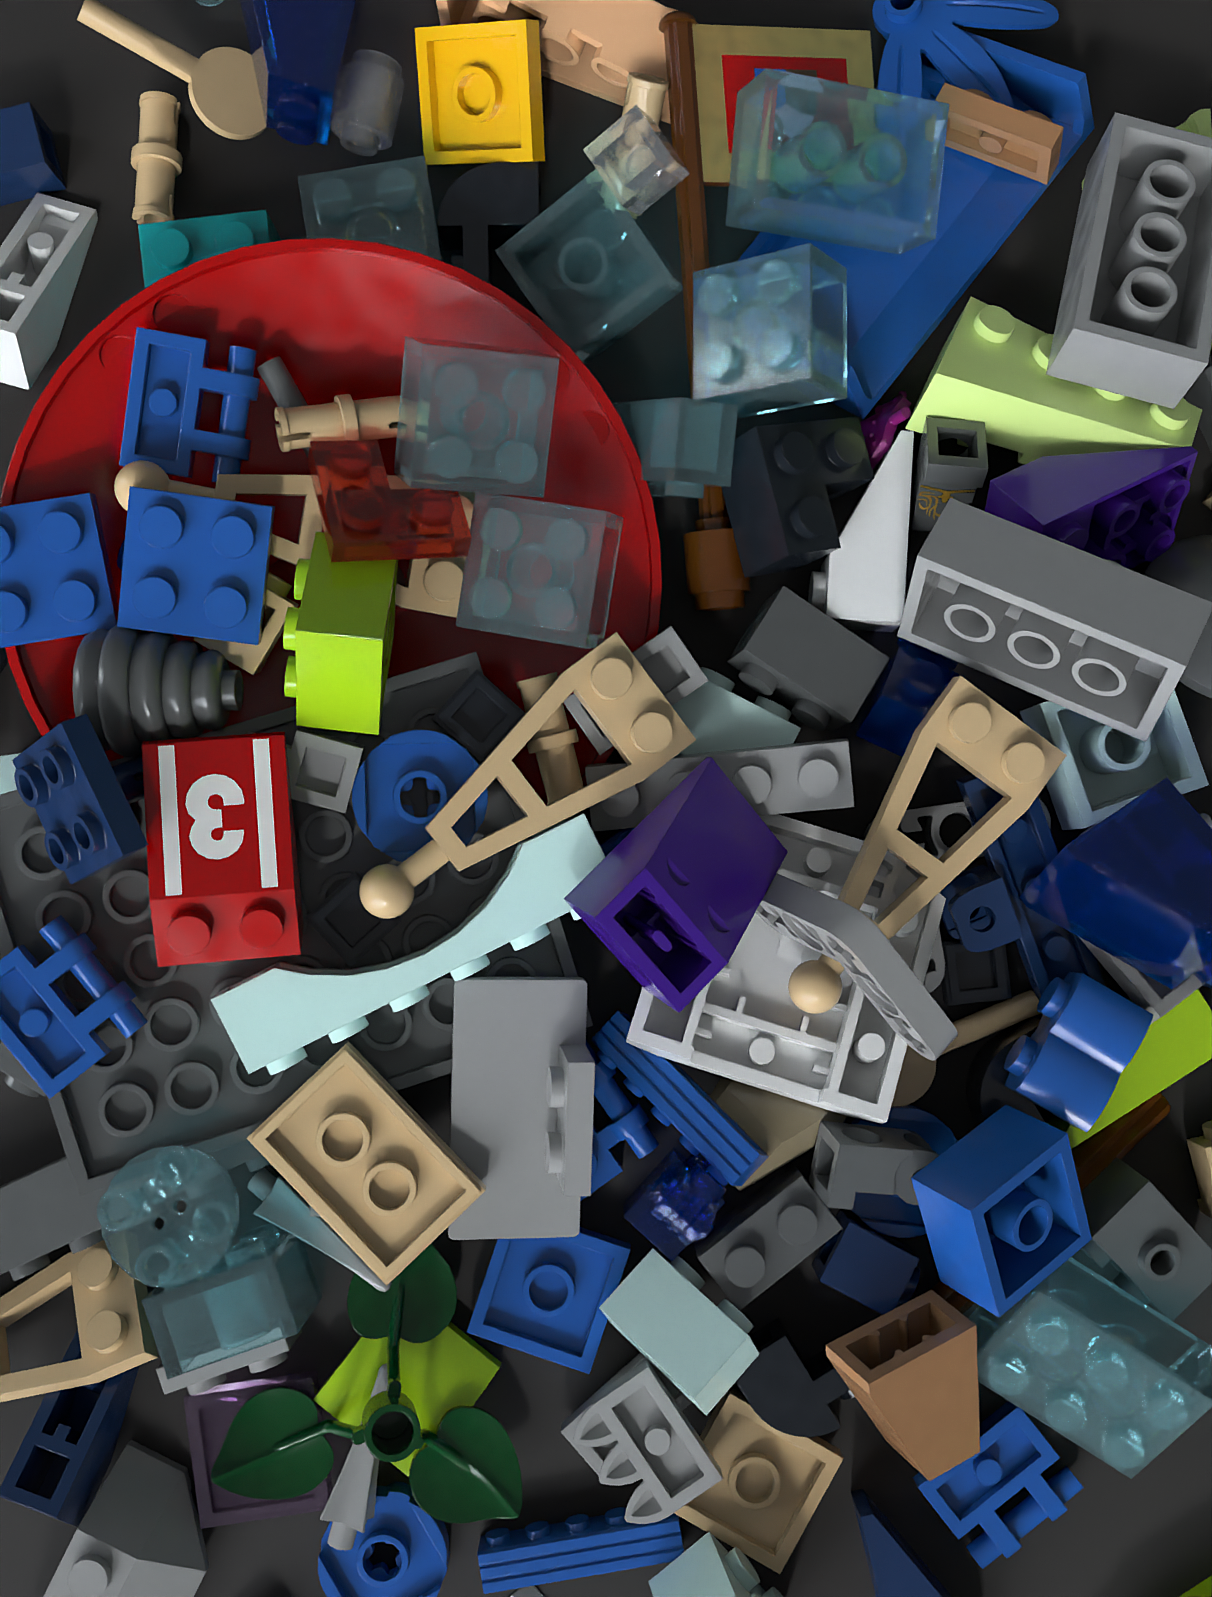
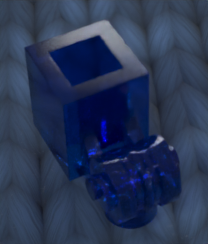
(904, 695)
(675, 1203)

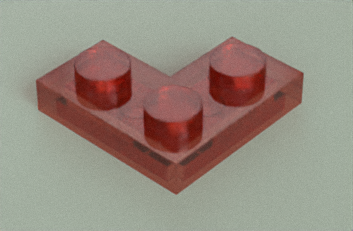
(380, 523)

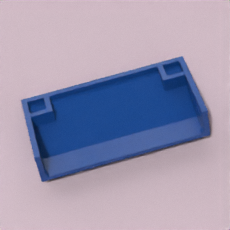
(905, 296)

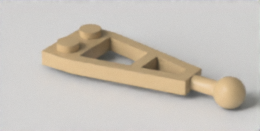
(430, 585)
(627, 711)
(988, 745)
(109, 1322)

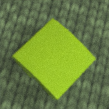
(433, 1374)

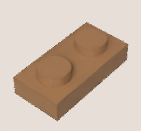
(1000, 134)

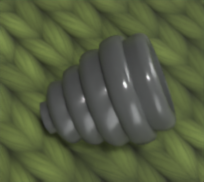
(151, 688)

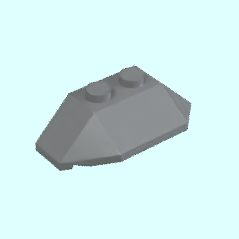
(136, 1535)

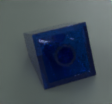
(299, 61)
(1138, 887)

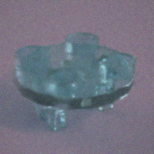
(189, 1240)

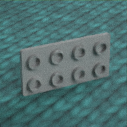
(522, 1104)

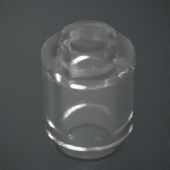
(368, 102)

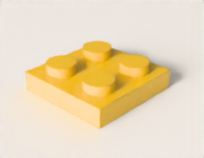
(481, 92)

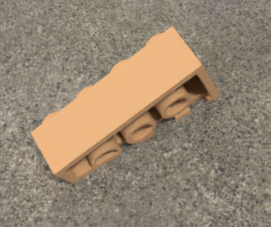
(582, 41)

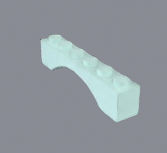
(294, 1004)

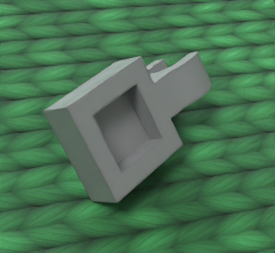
(322, 768)

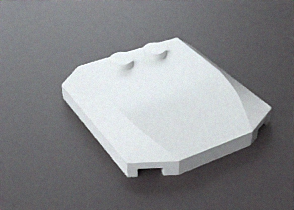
(754, 1031)

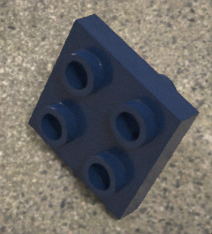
(81, 798)

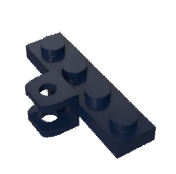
(995, 890)

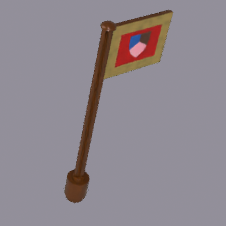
(704, 75)

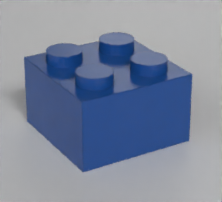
(1002, 1209)

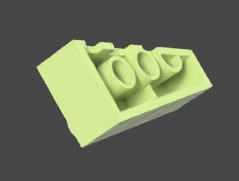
(998, 376)

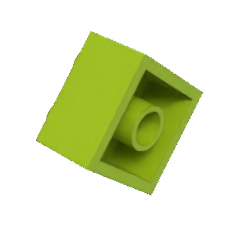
(340, 640)

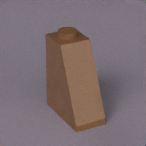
(917, 1381)

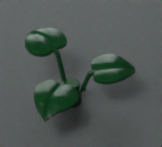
(458, 1477)

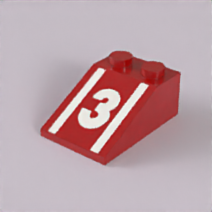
(221, 849)

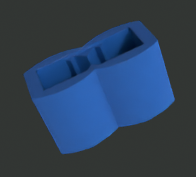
(1076, 1049)

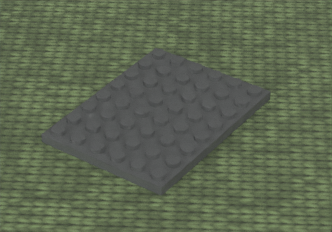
(180, 1071)

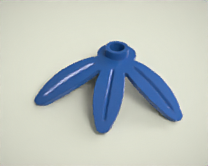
(931, 30)

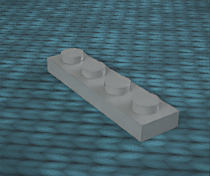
(768, 777)

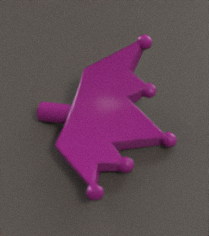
(882, 426)

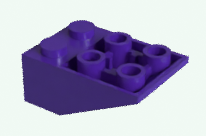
(1100, 502)
(682, 886)

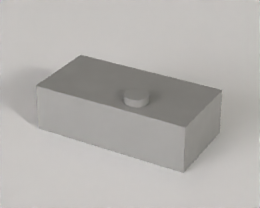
(1139, 266)
(1051, 618)

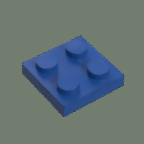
(195, 565)
(54, 571)
(548, 1295)

